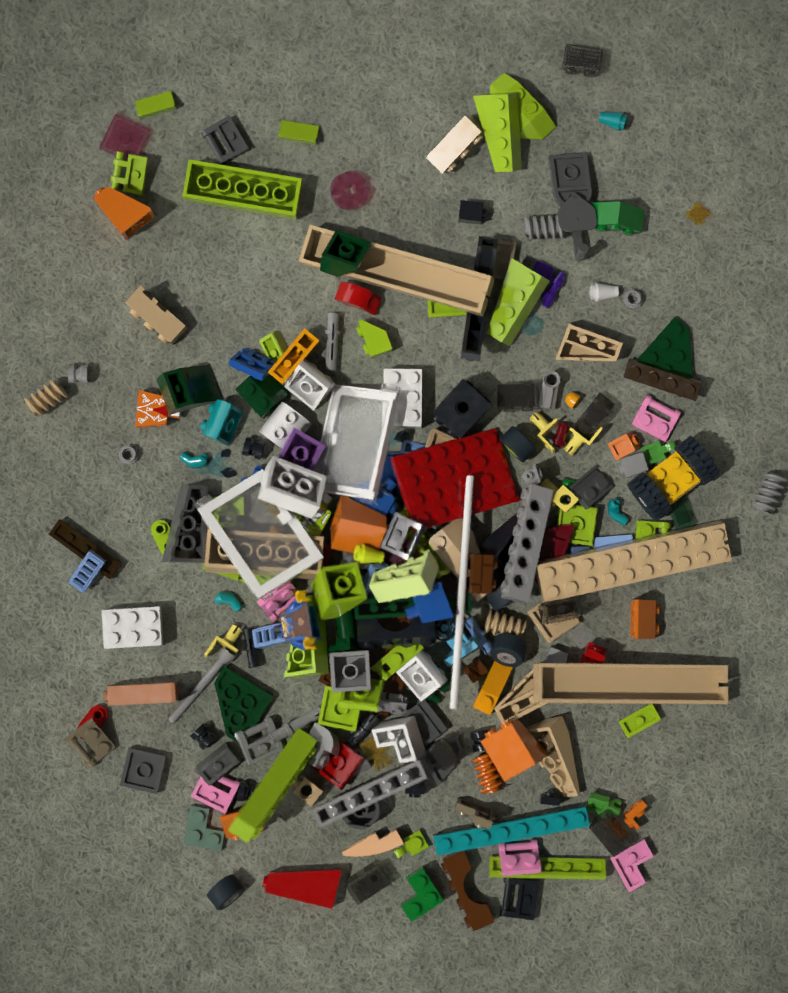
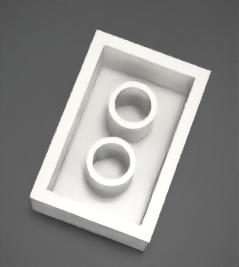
(409, 405)
(292, 487)
(132, 627)

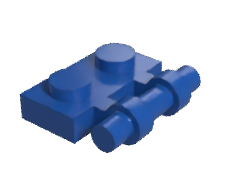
(252, 363)

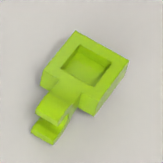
(413, 843)

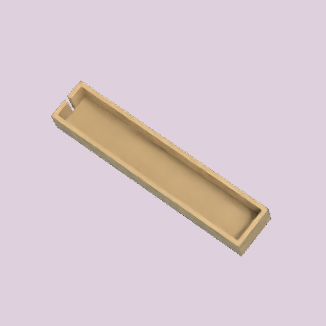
(409, 274)
(632, 561)
(629, 683)

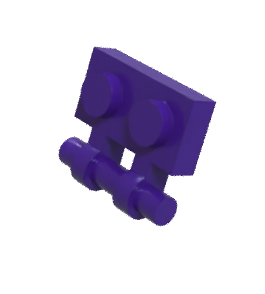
(546, 271)

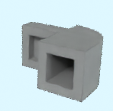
(327, 744)

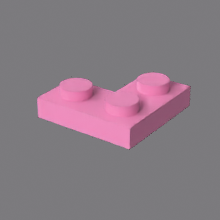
(627, 863)

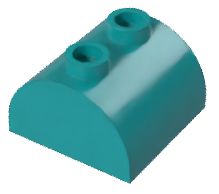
(221, 422)

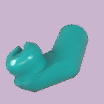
(194, 462)
(614, 512)
(228, 598)

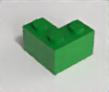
(618, 217)
(426, 895)

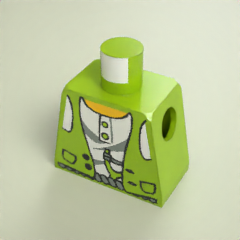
(319, 520)

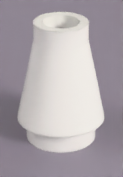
(602, 291)

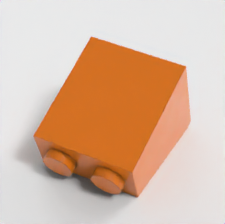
(123, 211)
(356, 525)
(512, 748)

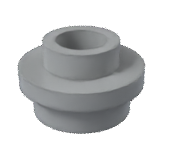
(637, 294)
(126, 448)

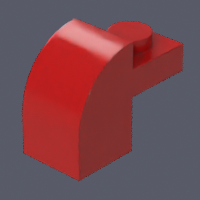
(358, 297)
(592, 654)

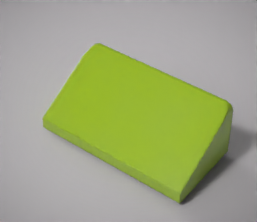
(155, 105)
(298, 132)
(273, 345)

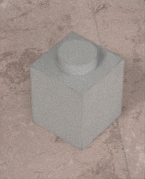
(632, 465)

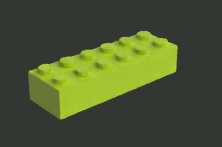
(242, 189)
(274, 786)

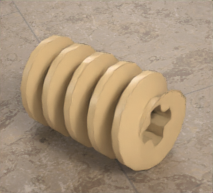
(46, 397)
(503, 625)

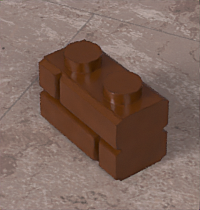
(480, 573)

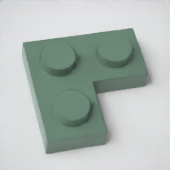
(198, 834)

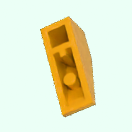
(296, 352)
(492, 688)

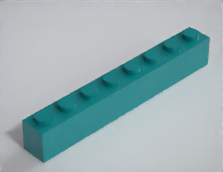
(511, 830)

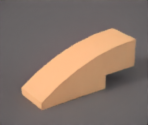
(374, 845)

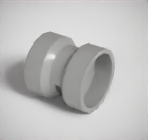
(80, 373)

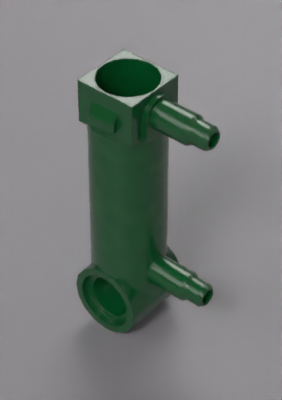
(346, 634)

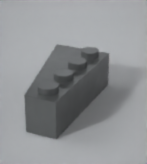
(188, 530)

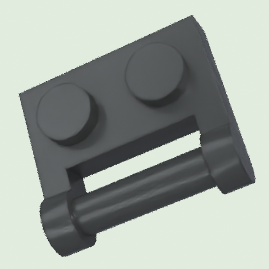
(230, 137)

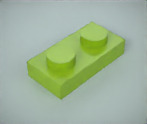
(639, 720)

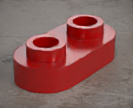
(91, 714)

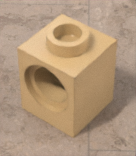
(309, 799)

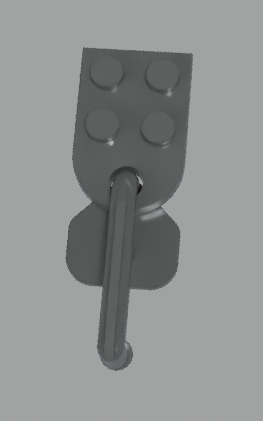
(572, 192)

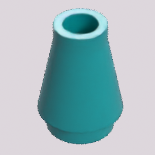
(614, 120)

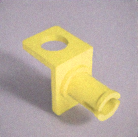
(545, 427)
(578, 439)
(559, 495)
(227, 641)

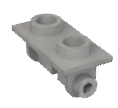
(532, 475)
(395, 704)

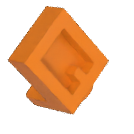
(624, 445)
(635, 810)

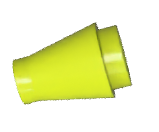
(366, 554)

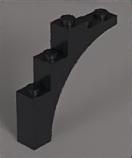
(474, 323)

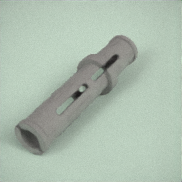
(333, 320)
(288, 729)

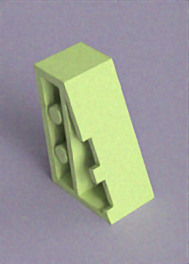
(406, 580)

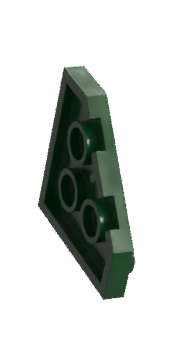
(671, 350)
(239, 702)

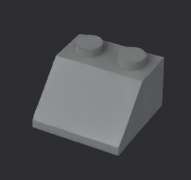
(350, 671)

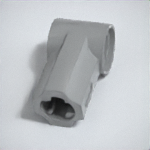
(549, 392)

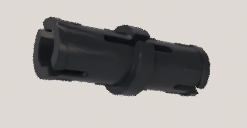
(252, 661)
(364, 728)

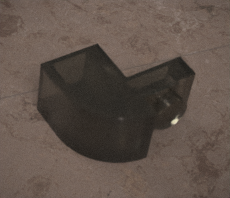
(593, 415)

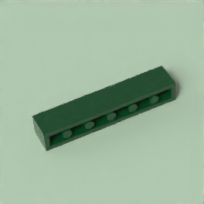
(396, 608)

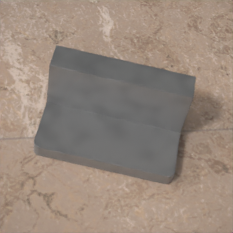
(217, 764)

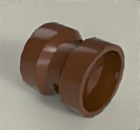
(475, 669)

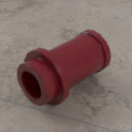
(561, 435)

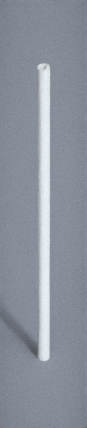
(461, 592)

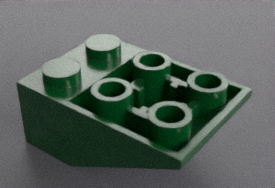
(188, 388)

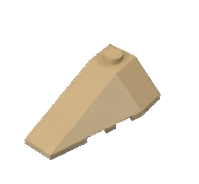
(448, 547)
(559, 761)

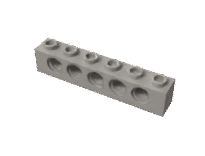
(534, 536)
(369, 793)

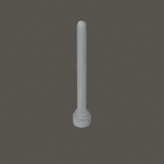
(224, 657)

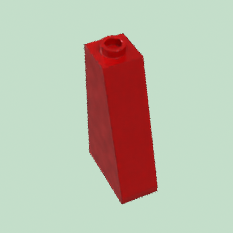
(307, 886)

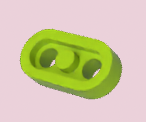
(160, 538)

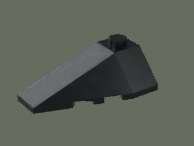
(500, 541)

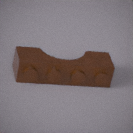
(477, 912)

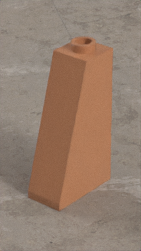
(142, 693)

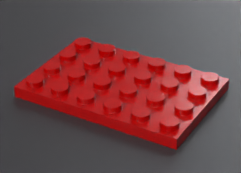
(435, 478)

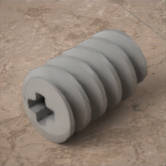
(543, 227)
(768, 493)

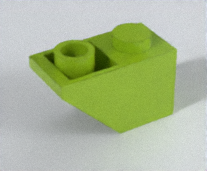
(375, 338)

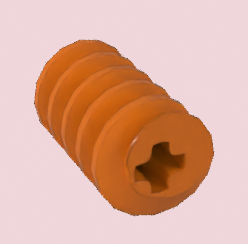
(487, 774)

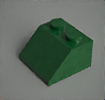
(343, 254)
(262, 395)

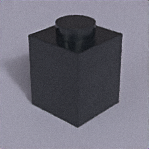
(471, 212)

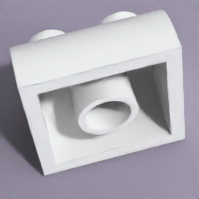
(309, 384)
(281, 423)
(422, 675)

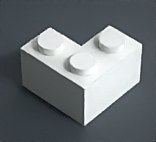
(402, 734)

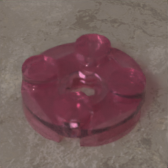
(344, 181)

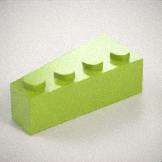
(501, 129)
(516, 300)
(310, 661)

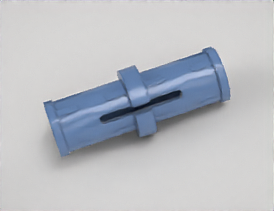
(474, 628)

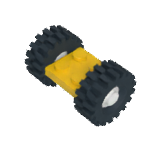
(673, 478)

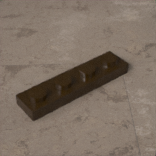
(663, 379)
(81, 545)

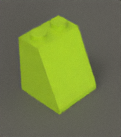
(338, 590)

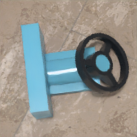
(447, 631)

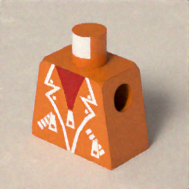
(152, 411)

